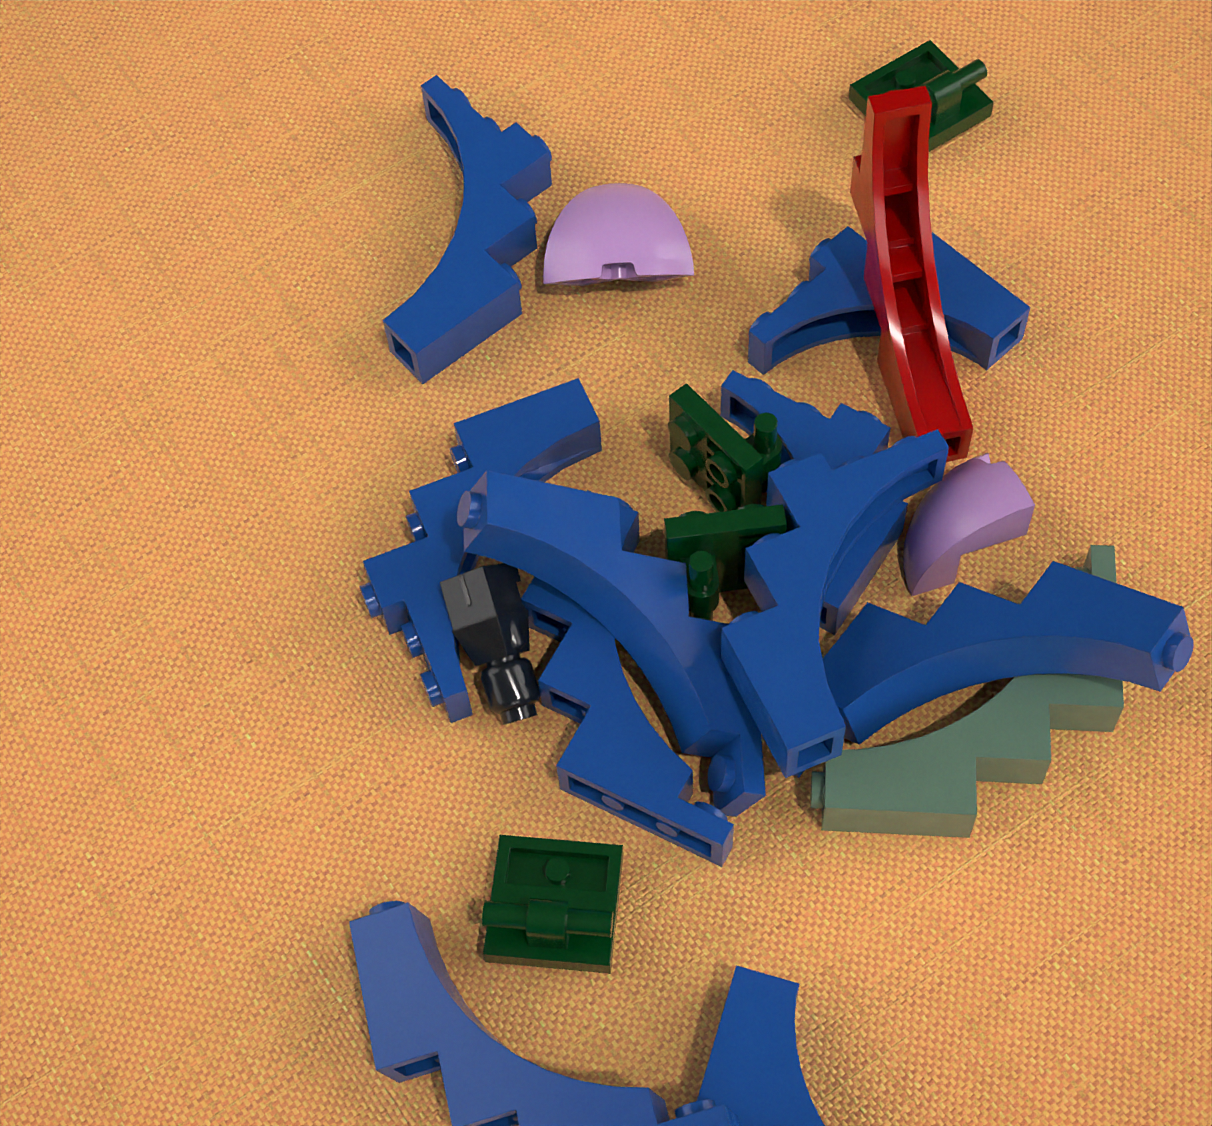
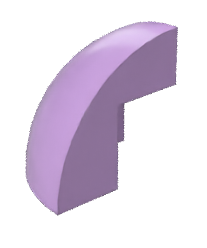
(614, 236)
(963, 513)

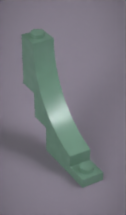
(931, 780)

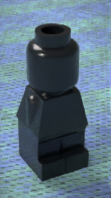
(494, 632)

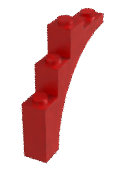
(900, 269)

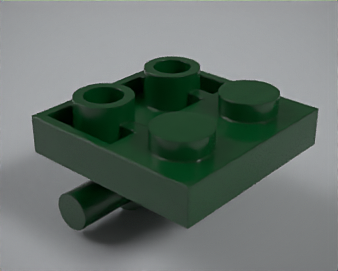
(953, 91)
(716, 456)
(715, 549)
(553, 904)

